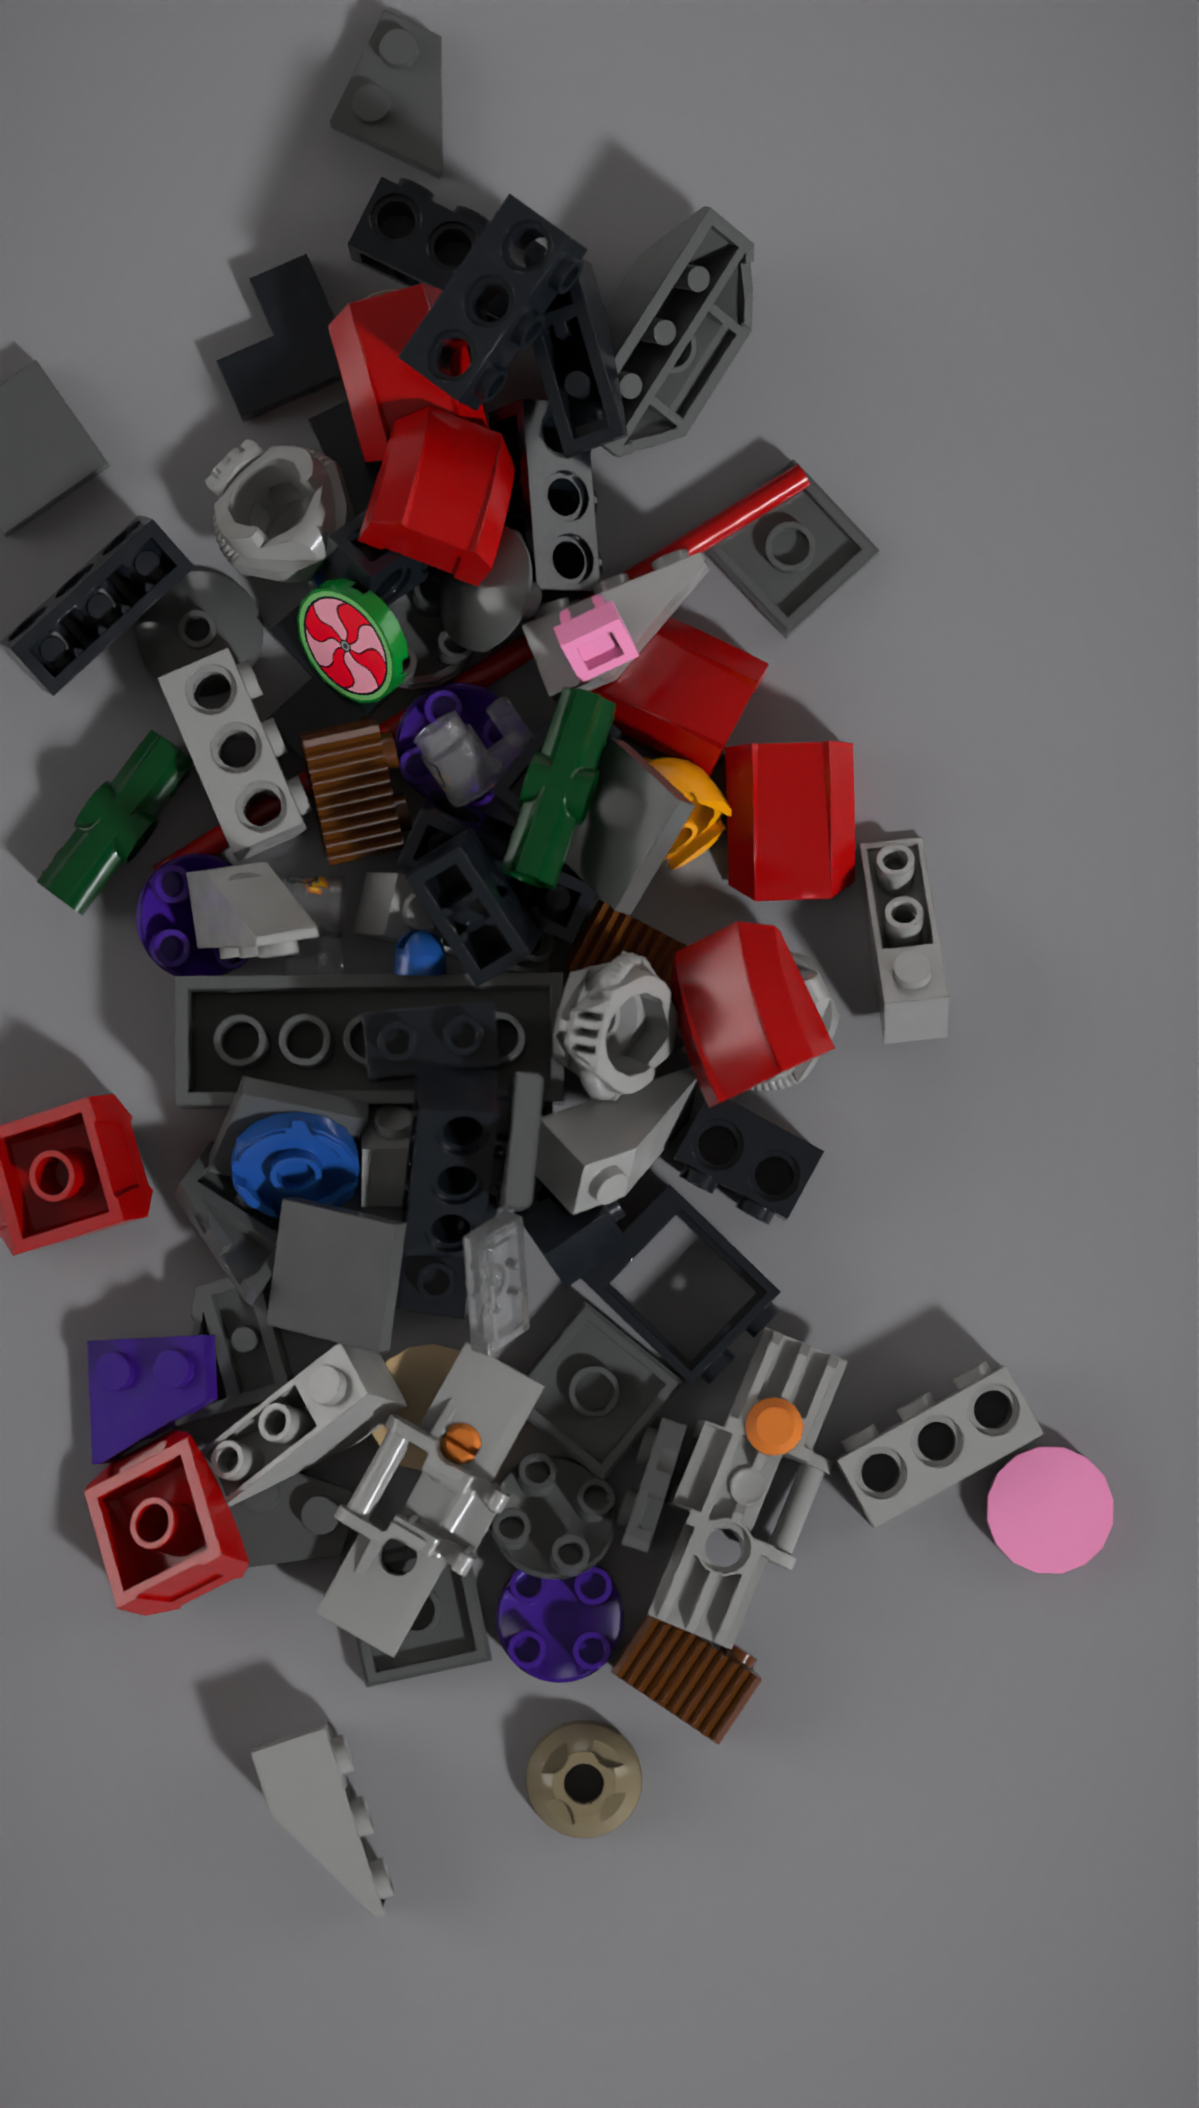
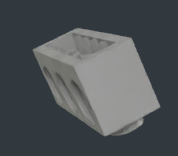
(208, 734)
(970, 1451)

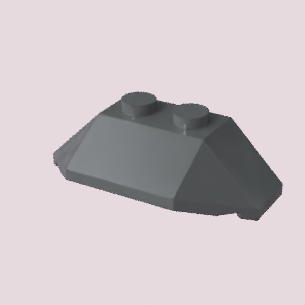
(679, 326)

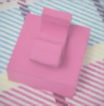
(595, 639)

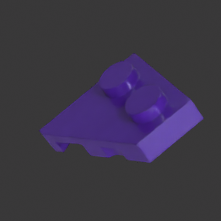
(145, 1387)

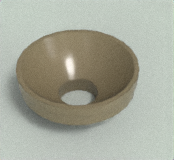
(589, 1744)

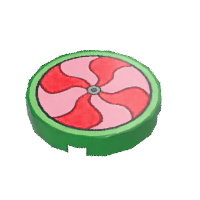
(352, 640)

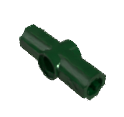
(559, 788)
(116, 822)

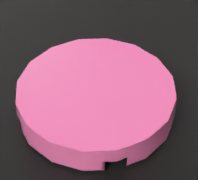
(1049, 1509)

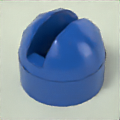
(419, 954)

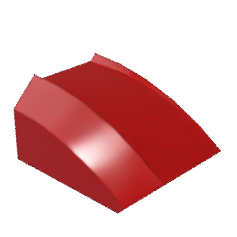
(378, 383)
(441, 494)
(684, 694)
(790, 819)
(744, 1010)
(70, 1174)
(164, 1526)

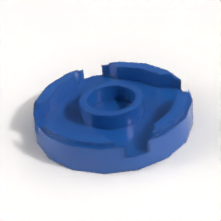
(295, 1157)

